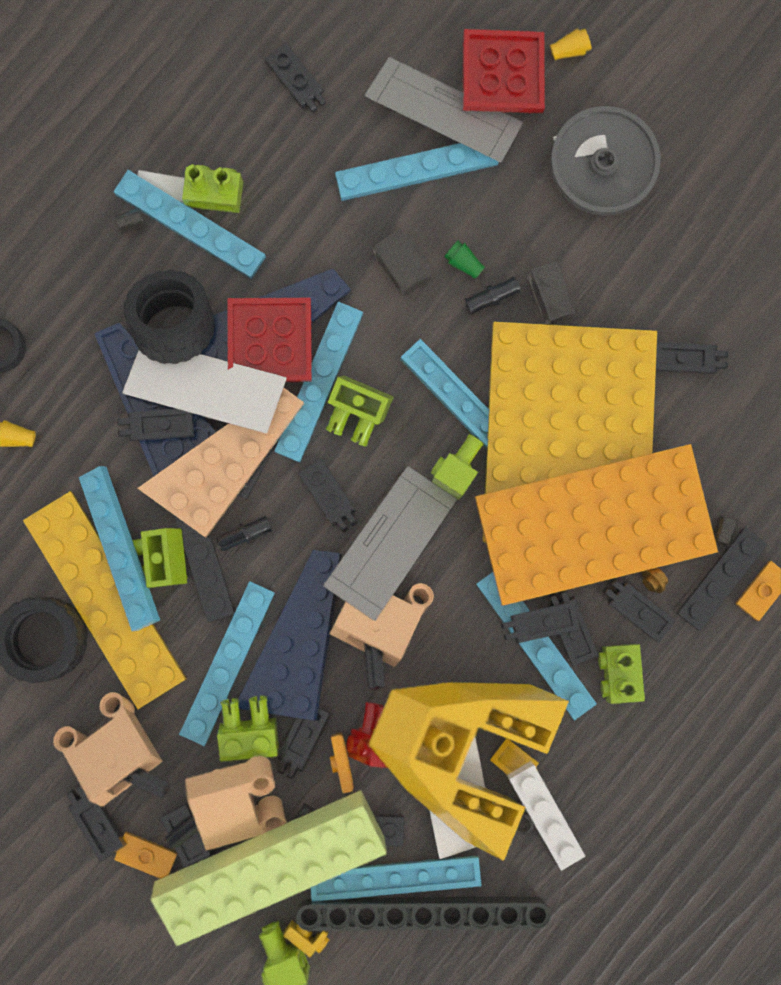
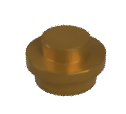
(654, 580)

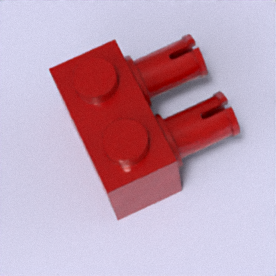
(359, 740)

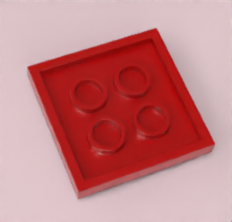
(503, 71)
(271, 336)

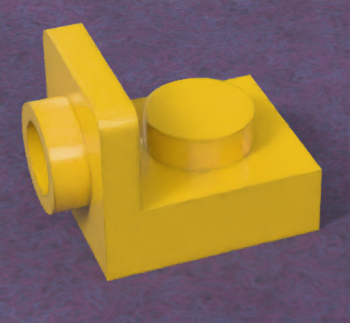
(511, 757)
(304, 941)

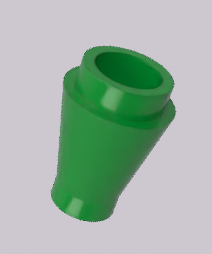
(464, 259)

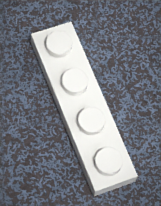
(546, 815)

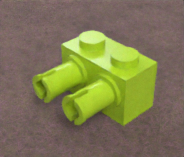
(212, 188)
(358, 399)
(455, 471)
(162, 557)
(622, 673)
(247, 738)
(285, 961)

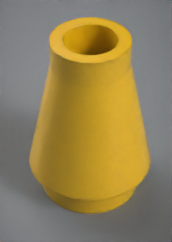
(571, 45)
(14, 435)

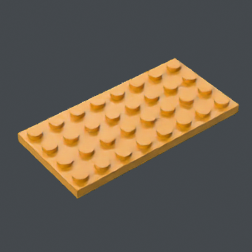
(596, 524)

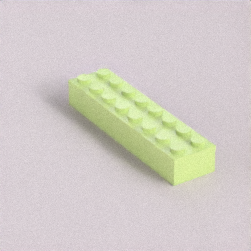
(268, 868)

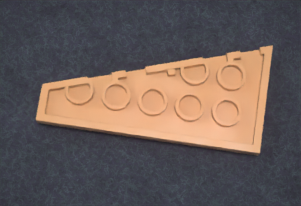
(213, 473)

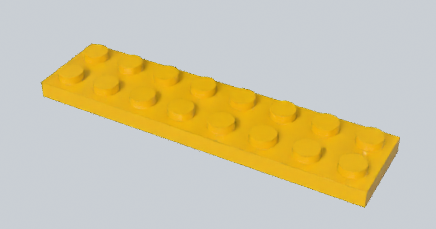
(81, 566)

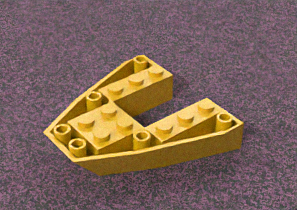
(428, 736)

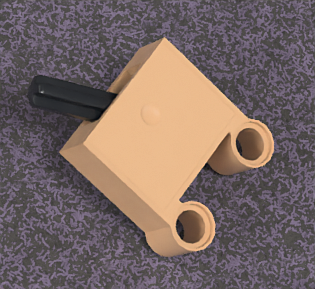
(387, 635)
(113, 755)
(225, 805)

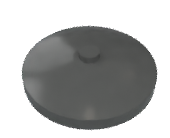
(613, 176)

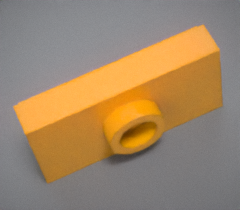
(761, 591)
(341, 763)
(146, 856)

